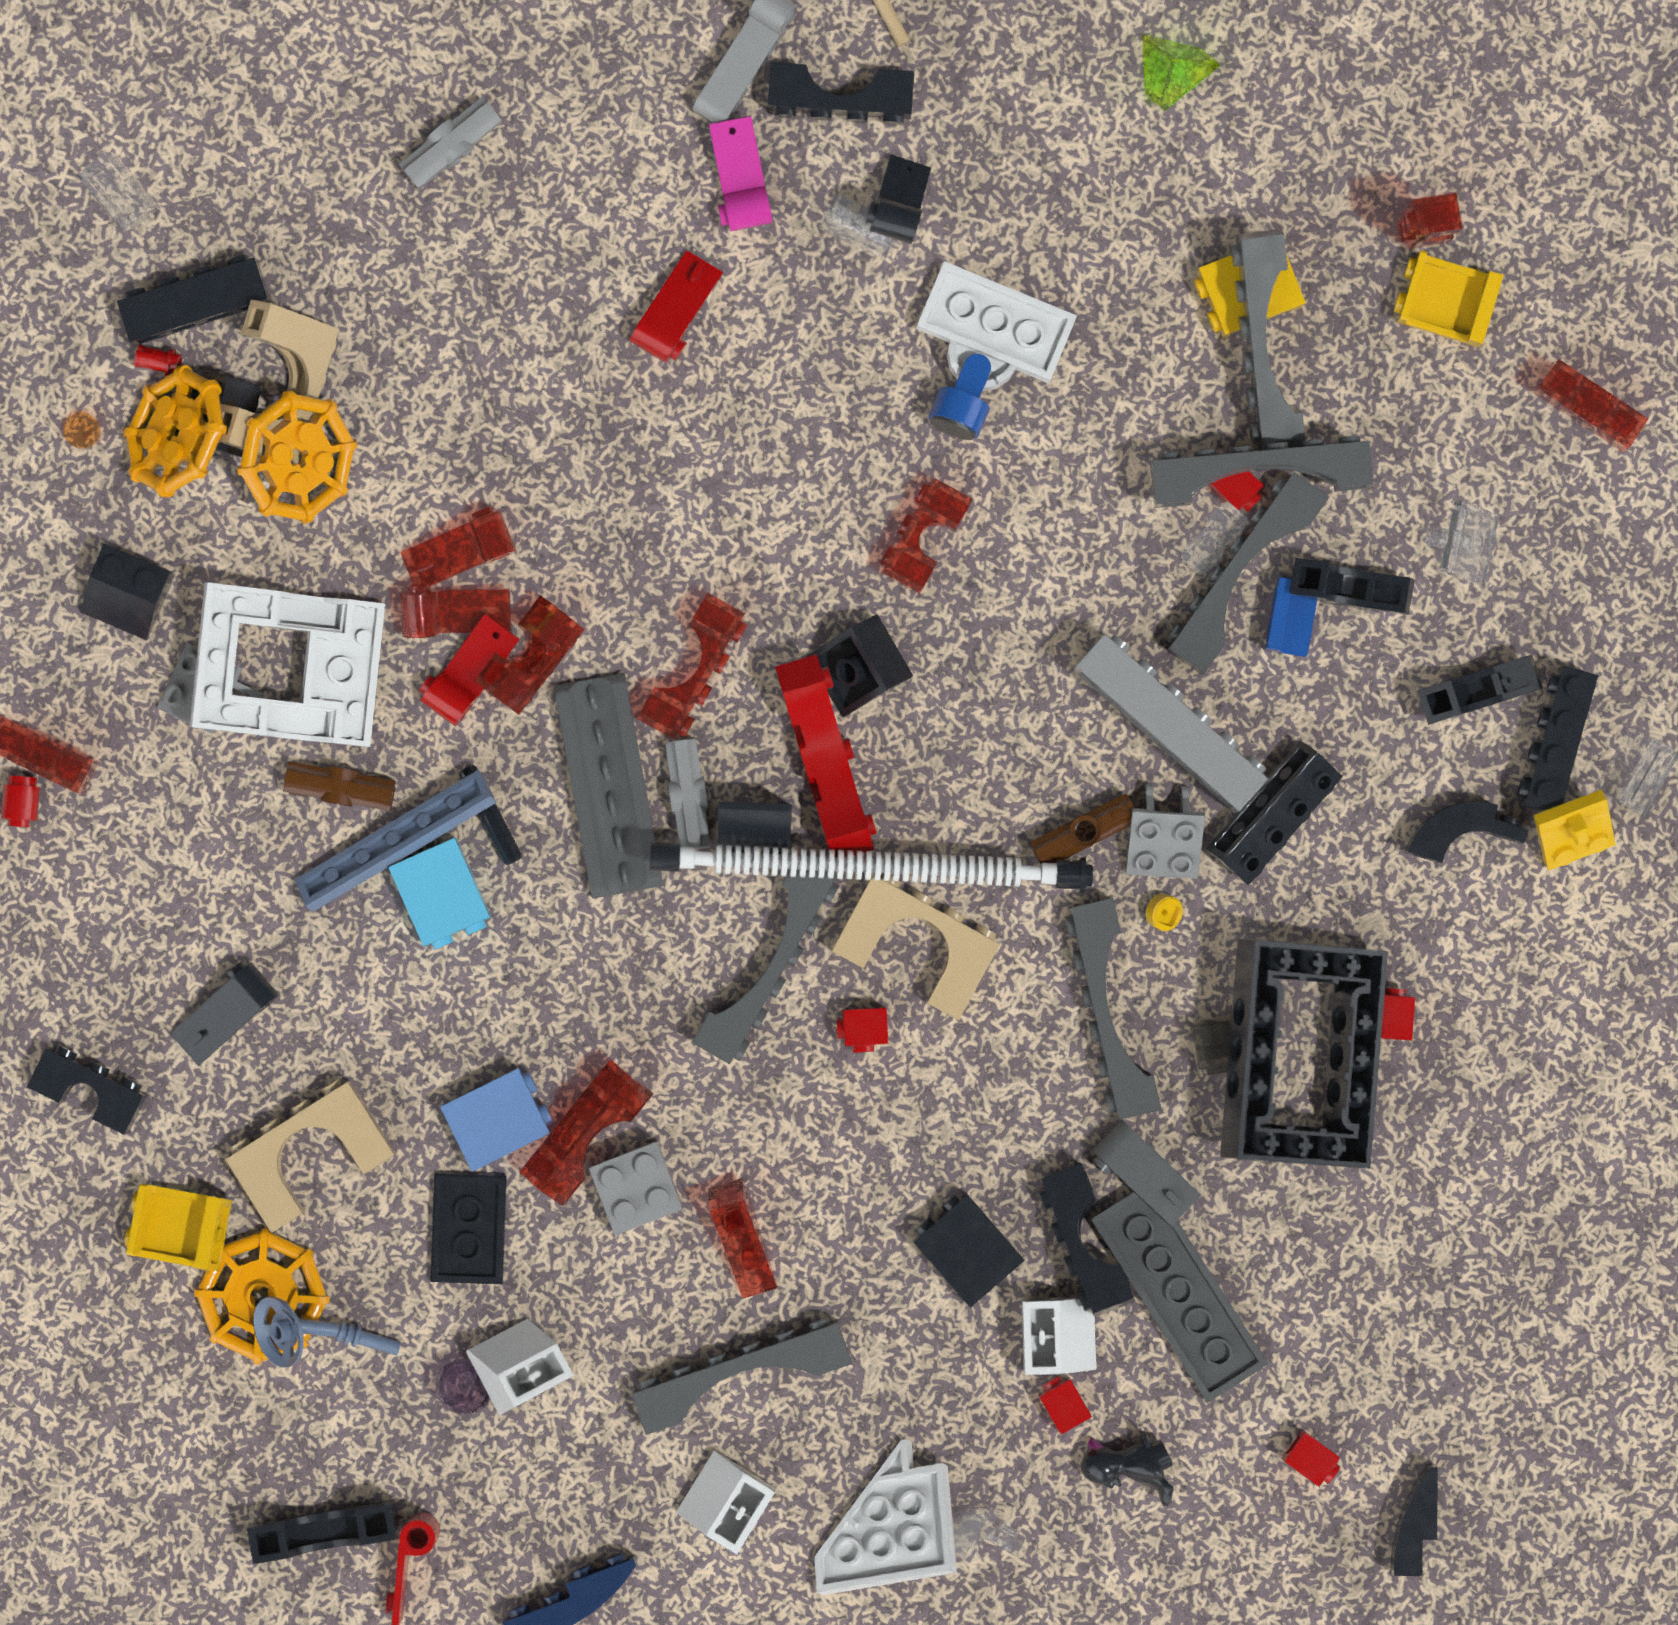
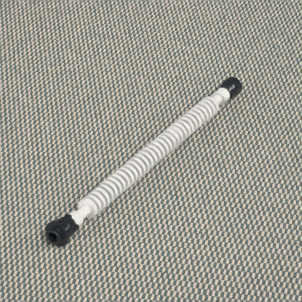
(1062, 874)

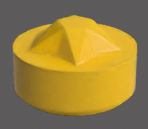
(1164, 912)

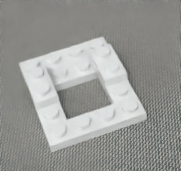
(337, 667)

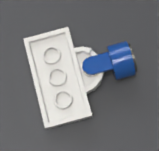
(989, 338)

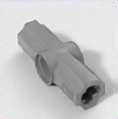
(450, 142)
(688, 793)

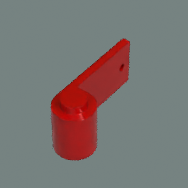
(675, 307)
(454, 689)
(415, 1539)

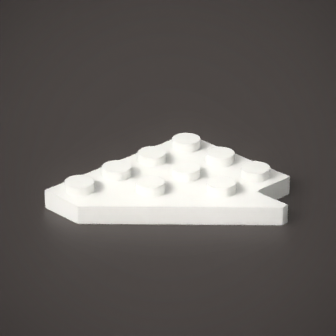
(893, 1530)

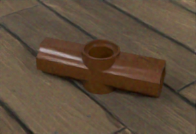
(339, 786)
(1062, 841)

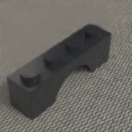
(886, 97)
(1102, 1283)
(323, 1530)

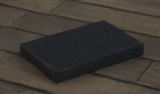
(468, 1228)

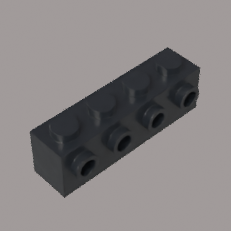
(192, 301)
(1558, 740)
(1274, 812)

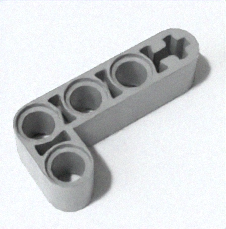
(744, 59)

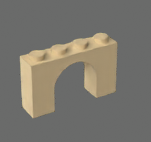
(307, 351)
(968, 949)
(259, 1163)

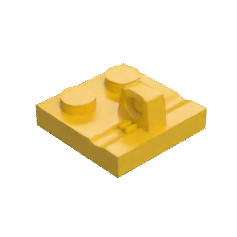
(1574, 830)

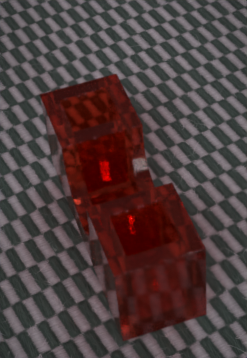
(1430, 221)
(1595, 406)
(938, 507)
(550, 638)

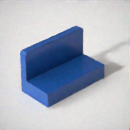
(1290, 621)

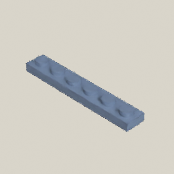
(395, 841)

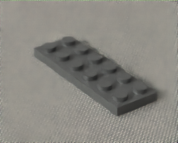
(1180, 1295)

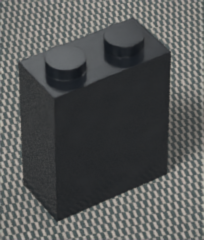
(967, 1248)

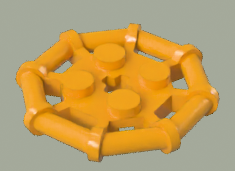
(195, 439)
(314, 463)
(253, 1276)

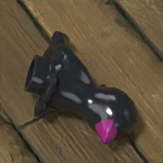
(1140, 1462)

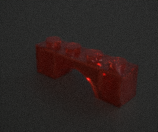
(670, 708)
(607, 1100)

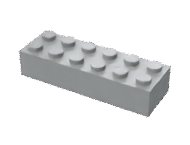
(1171, 723)

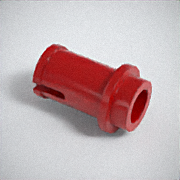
(157, 359)

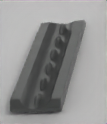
(607, 784)

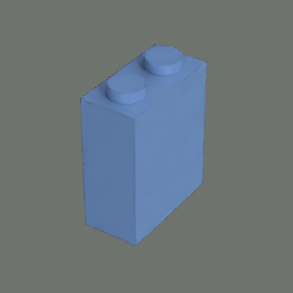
(497, 1118)

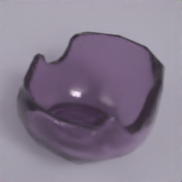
(461, 1388)

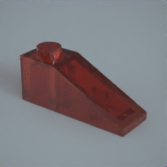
(45, 756)
(741, 1237)

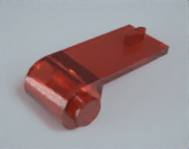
(460, 549)
(451, 610)

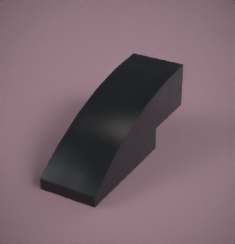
(1416, 1524)

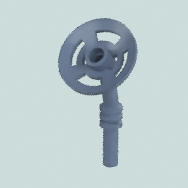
(289, 1328)

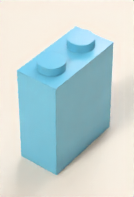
(440, 894)

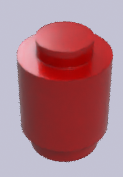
(20, 801)

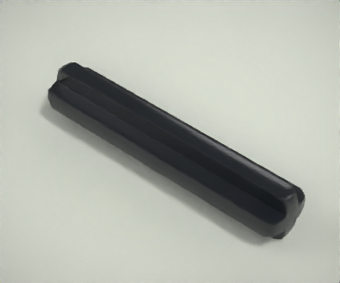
(497, 827)

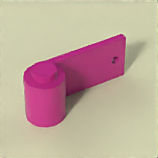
(740, 174)

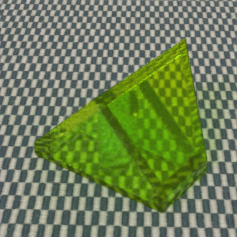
(1172, 69)

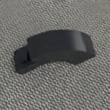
(1351, 587)
(1480, 689)
(1443, 827)

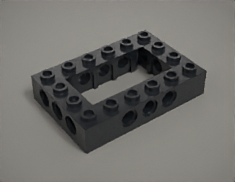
(1351, 1063)

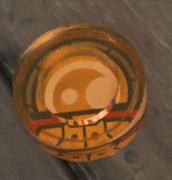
(82, 430)

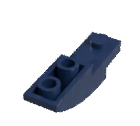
(587, 1592)

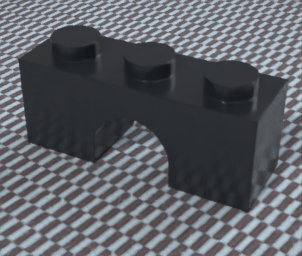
(117, 1100)

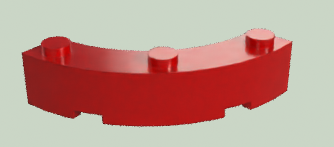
(825, 755)

